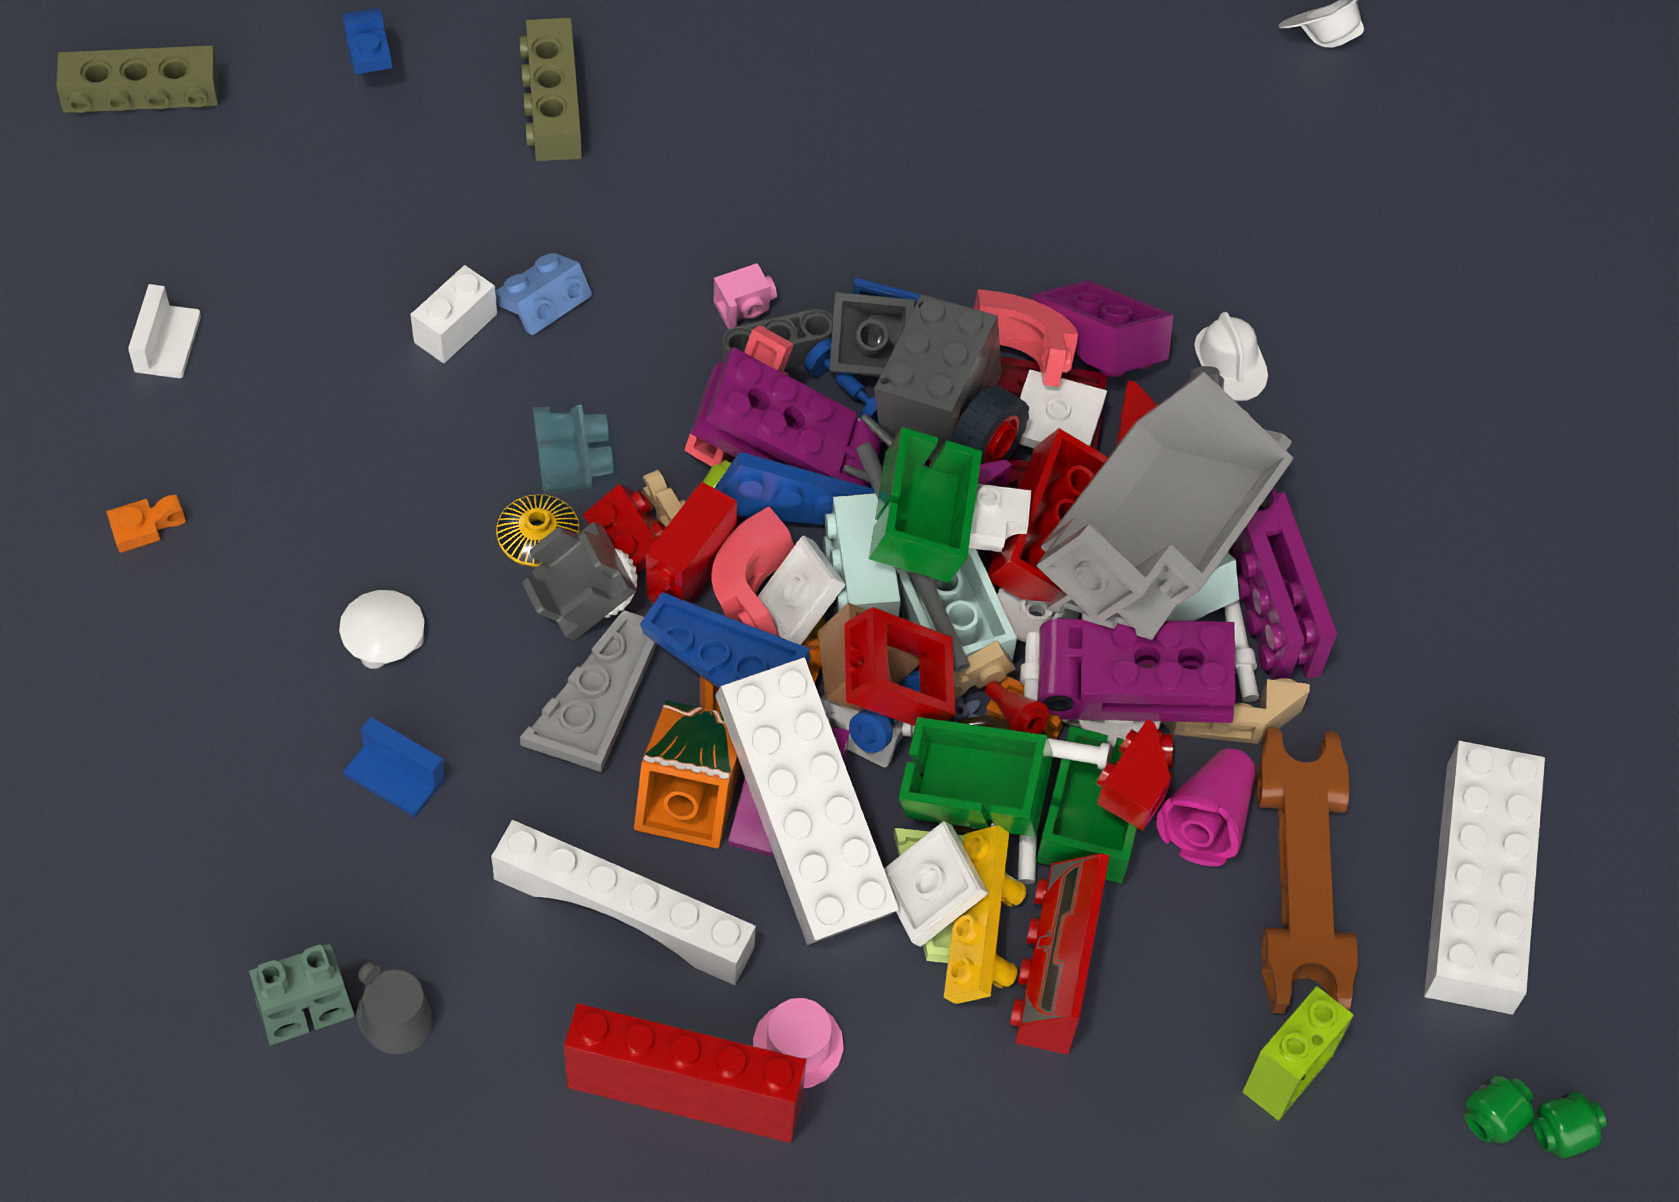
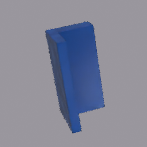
(395, 768)

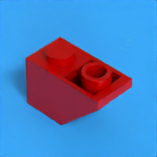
(1138, 780)

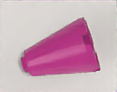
(1210, 809)

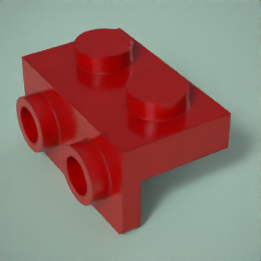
(627, 522)

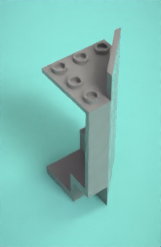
(1163, 509)

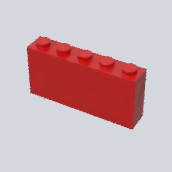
(684, 1072)

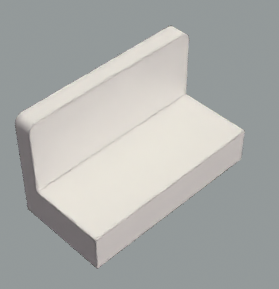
(162, 335)

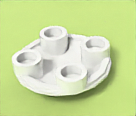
(382, 627)

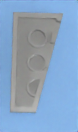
(595, 701)

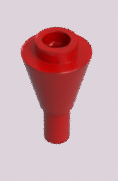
(1019, 711)

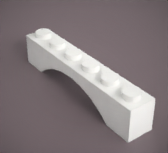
(560, 871)

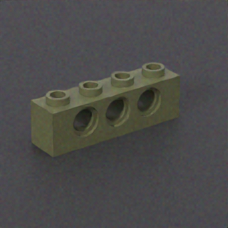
(137, 79)
(553, 89)

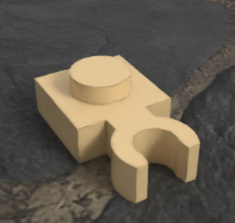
(661, 497)
(985, 666)

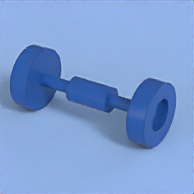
(818, 364)
(873, 730)

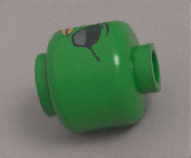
(1499, 1109)
(1569, 1125)

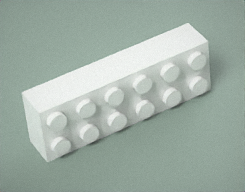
(806, 801)
(1485, 878)

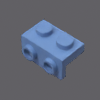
(544, 291)

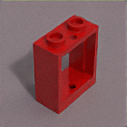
(868, 683)

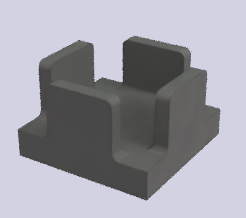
(577, 579)

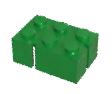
(925, 510)
(976, 776)
(1075, 820)

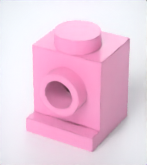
(743, 294)

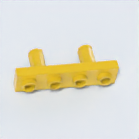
(972, 952)

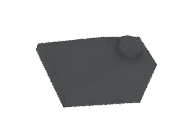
(866, 332)

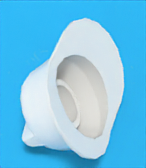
(1330, 24)
(1233, 349)

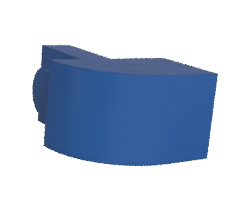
(366, 40)

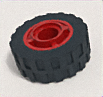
(992, 424)

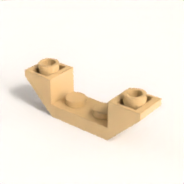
(1279, 703)

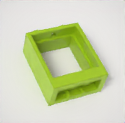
(1297, 1051)

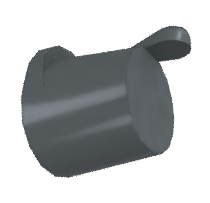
(393, 1010)

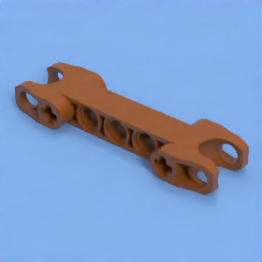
(1307, 941)

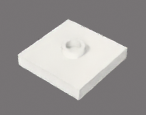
(1068, 407)
(801, 591)
(934, 883)

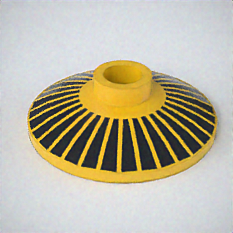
(518, 535)

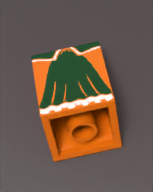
(687, 776)

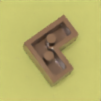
(833, 657)

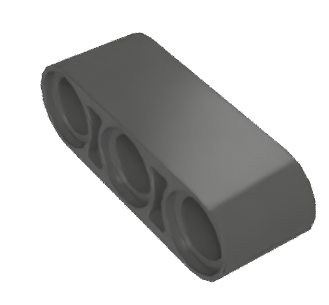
(801, 328)

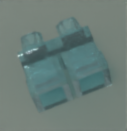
(564, 451)

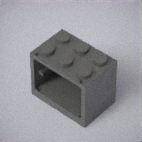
(938, 369)

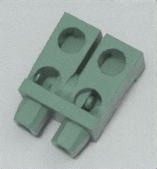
(297, 983)

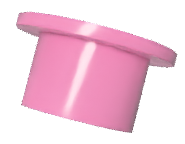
(803, 1031)

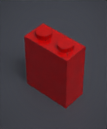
(686, 549)

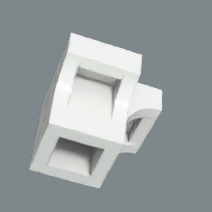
(998, 515)

